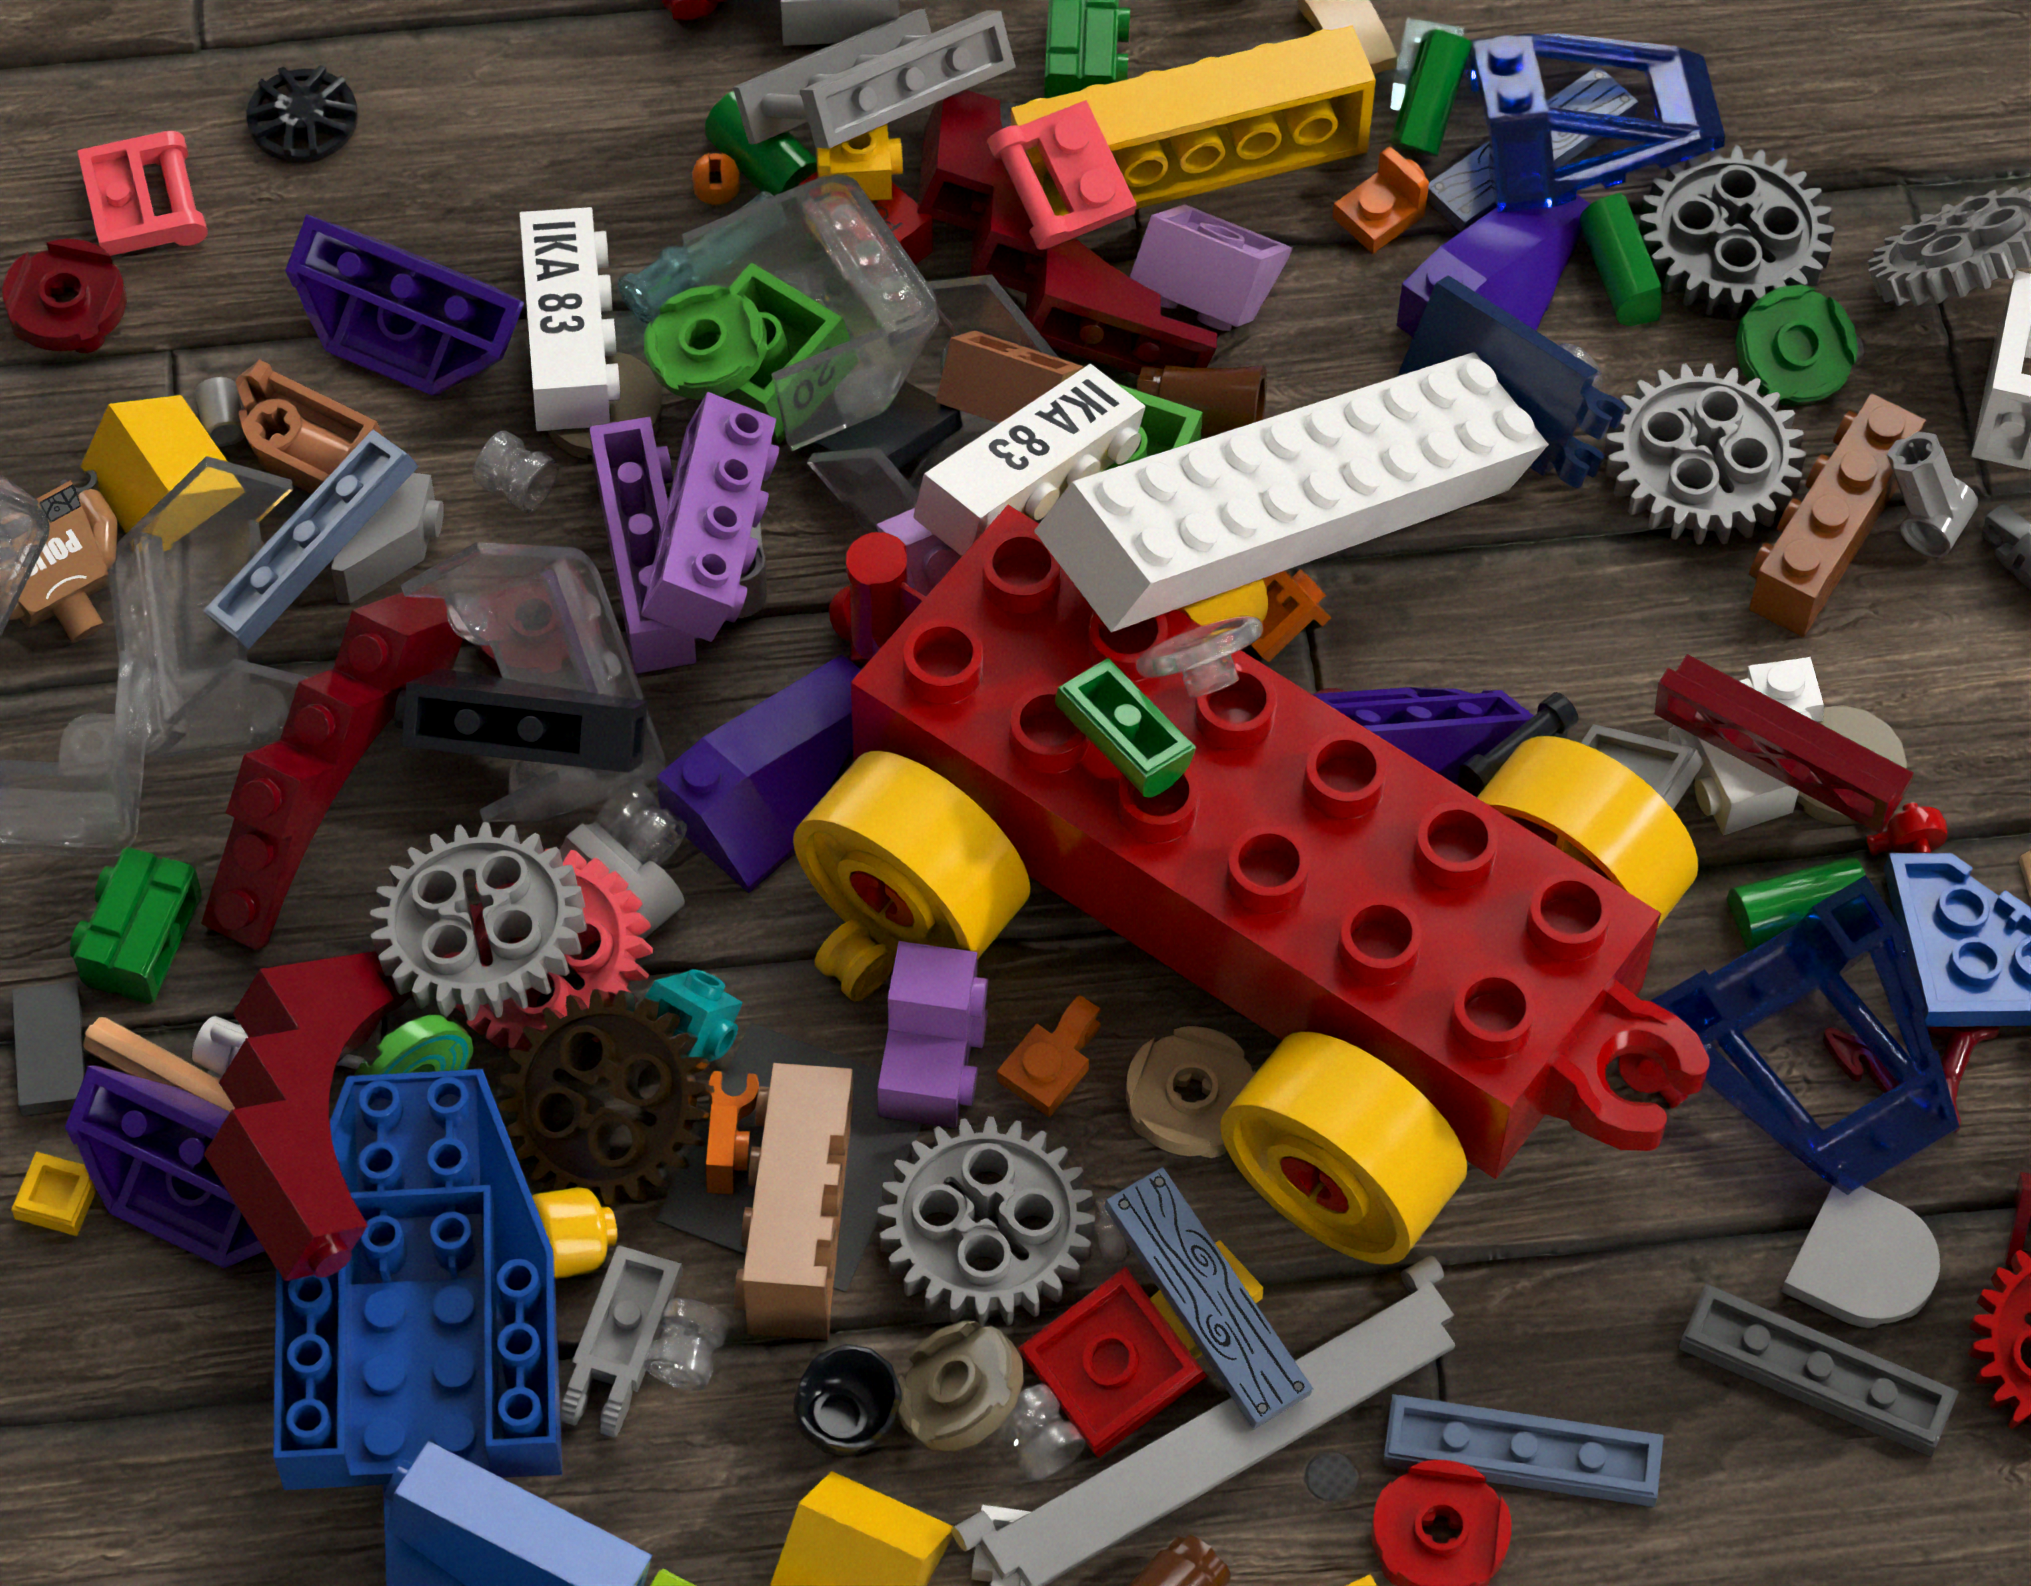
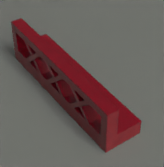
(1782, 742)

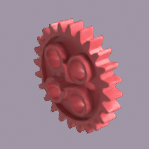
(608, 918)

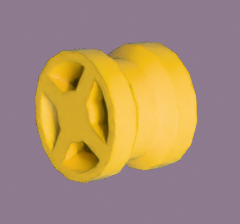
(855, 960)

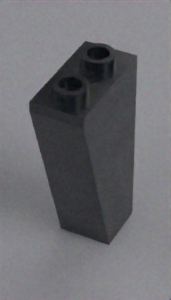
(521, 721)

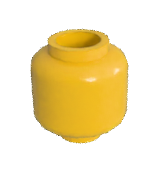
(576, 1229)

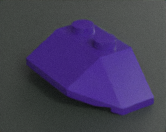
(398, 308)
(1434, 724)
(150, 1166)

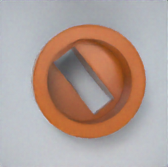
(717, 192)

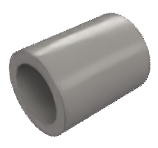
(218, 410)

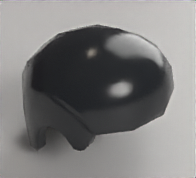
(847, 1400)

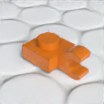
(1049, 1064)
(728, 1146)

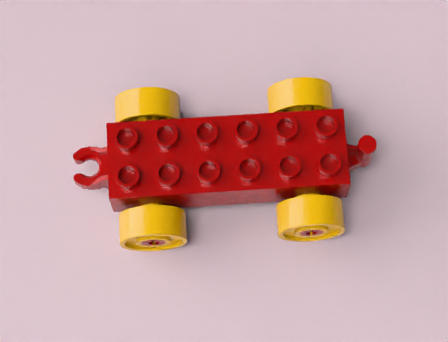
(1409, 943)

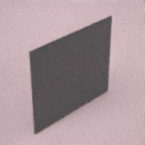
(871, 1154)

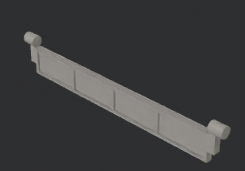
(1217, 1443)

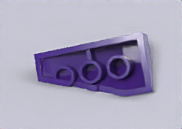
(1502, 257)
(763, 773)

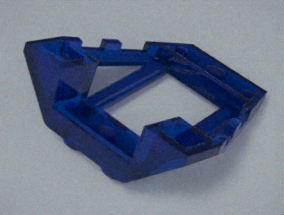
(1522, 123)
(1785, 971)

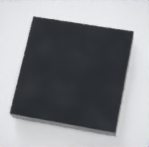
(901, 431)

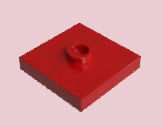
(1112, 1362)

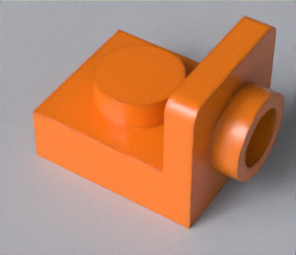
(1384, 202)
(1290, 609)

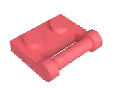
(1078, 166)
(122, 199)

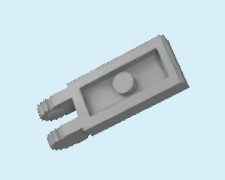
(620, 1334)

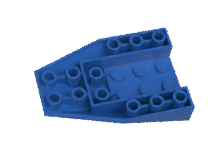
(439, 1313)

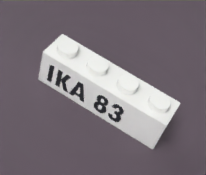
(566, 321)
(1031, 458)

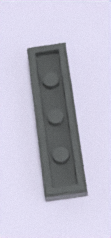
(1818, 1370)

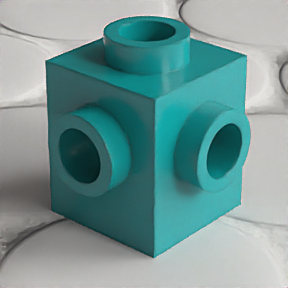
(702, 1008)

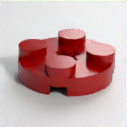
(1448, 1490)

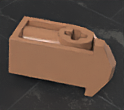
(296, 428)

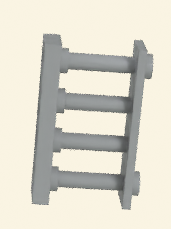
(874, 77)

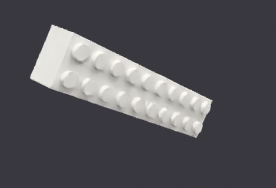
(1288, 489)

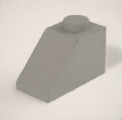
(389, 541)

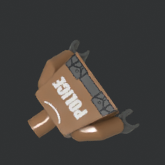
(72, 561)

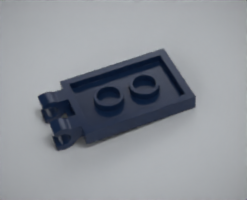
(1530, 367)

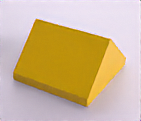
(145, 453)
(859, 1539)

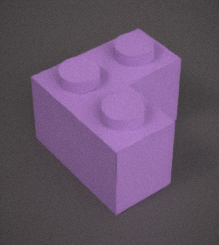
(932, 1025)

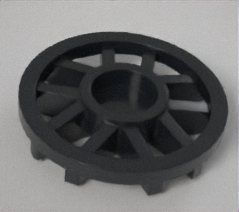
(302, 113)

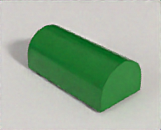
(1431, 92)
(770, 164)
(1622, 260)
(1126, 727)
(1782, 901)

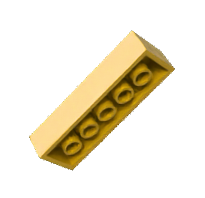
(1226, 117)

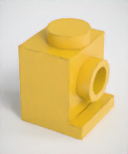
(867, 159)

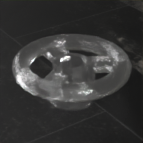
(1202, 654)

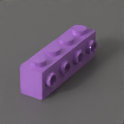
(634, 505)
(711, 518)

